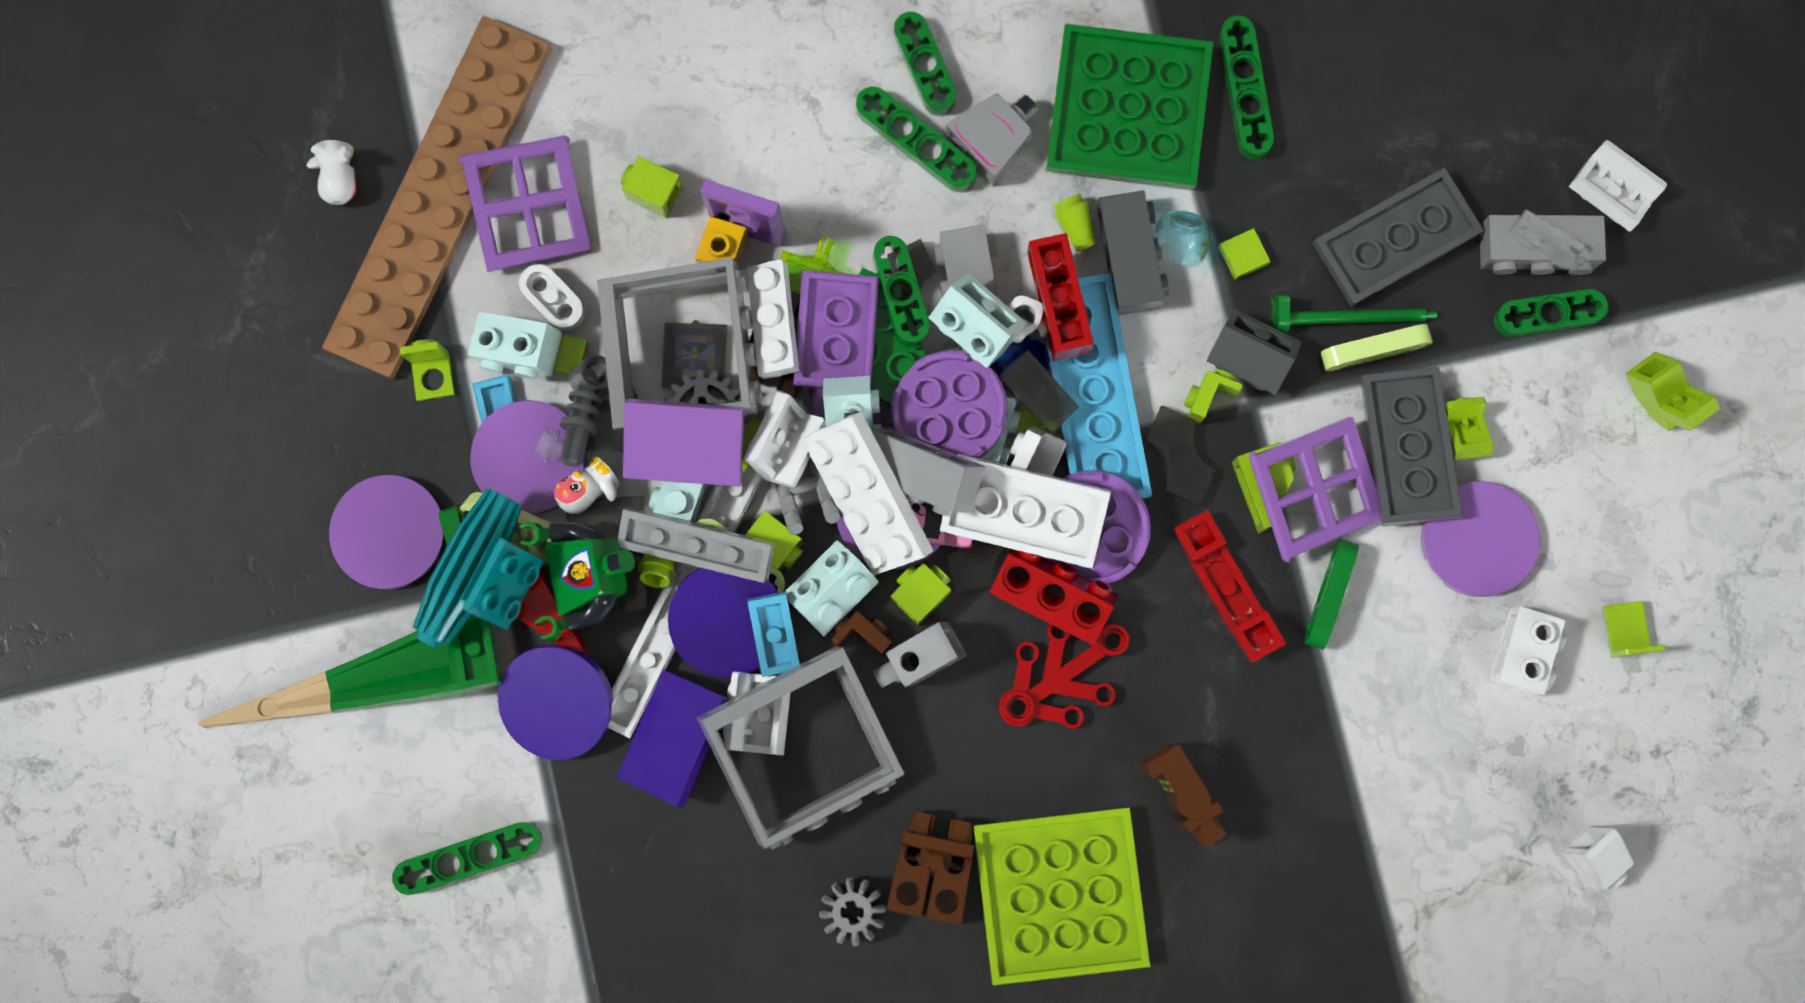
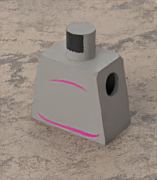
(993, 134)
(935, 649)

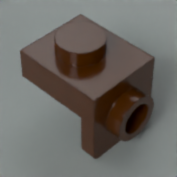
(872, 632)

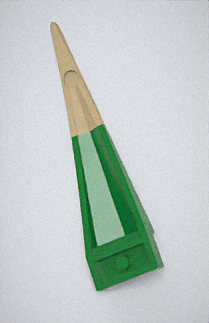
(387, 676)

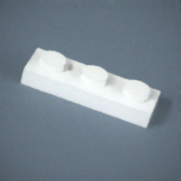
(773, 319)

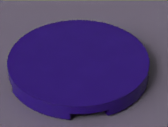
(713, 622)
(555, 702)

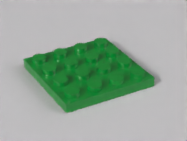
(1129, 106)

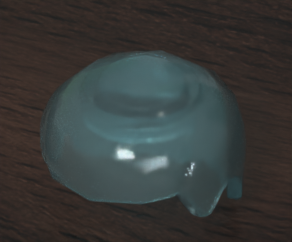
(1186, 236)

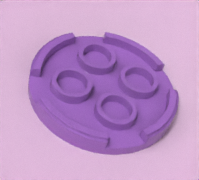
(951, 404)
(505, 450)
(1124, 529)
(386, 532)
(1488, 546)

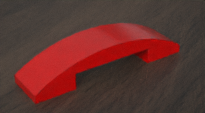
(1227, 587)

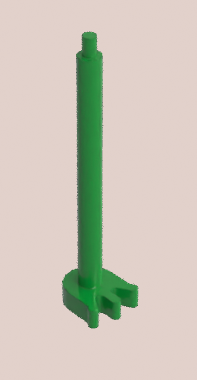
(1283, 318)

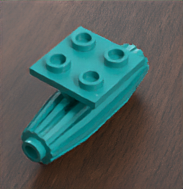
(478, 573)

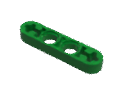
(1249, 87)
(920, 134)
(468, 861)

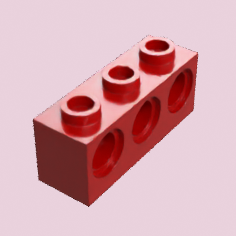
(1060, 296)
(1062, 611)

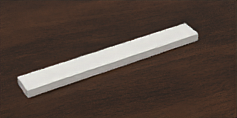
(654, 646)

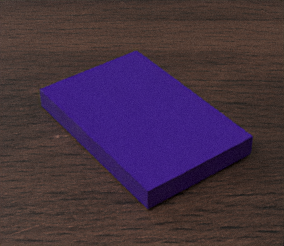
(670, 740)

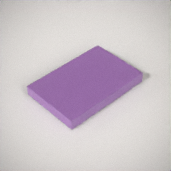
(757, 214)
(835, 327)
(683, 442)

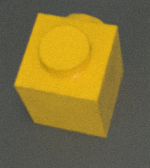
(722, 241)

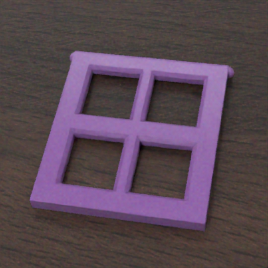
(526, 203)
(1316, 487)

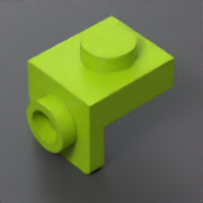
(1201, 397)
(1468, 428)

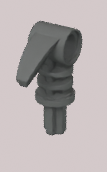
(583, 409)

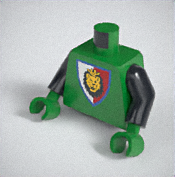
(584, 574)

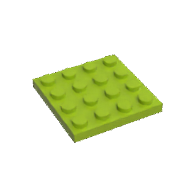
(1061, 896)

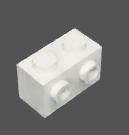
(1528, 652)

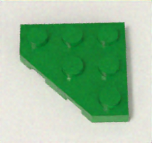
(890, 356)

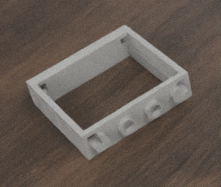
(611, 297)
(843, 798)

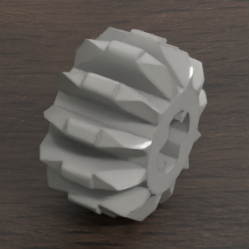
(843, 921)

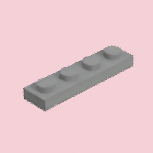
(695, 544)

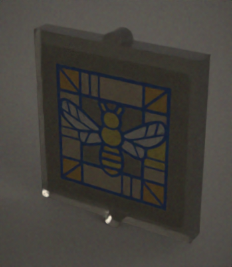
(693, 348)

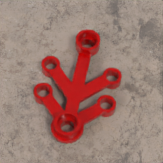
(1057, 679)

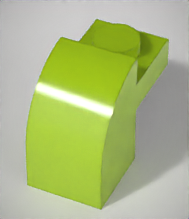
(1666, 393)

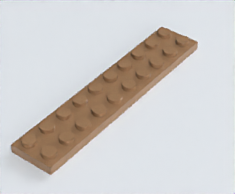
(435, 199)

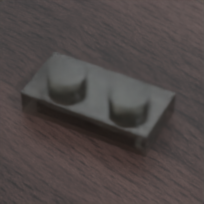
(1038, 392)

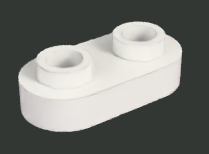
(553, 298)

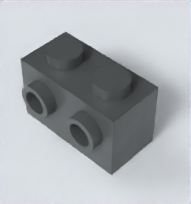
(1254, 351)

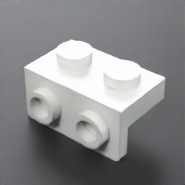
(1617, 185)
(778, 446)
(1037, 451)
(762, 729)

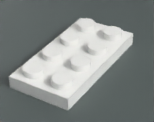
(867, 494)
(1034, 514)

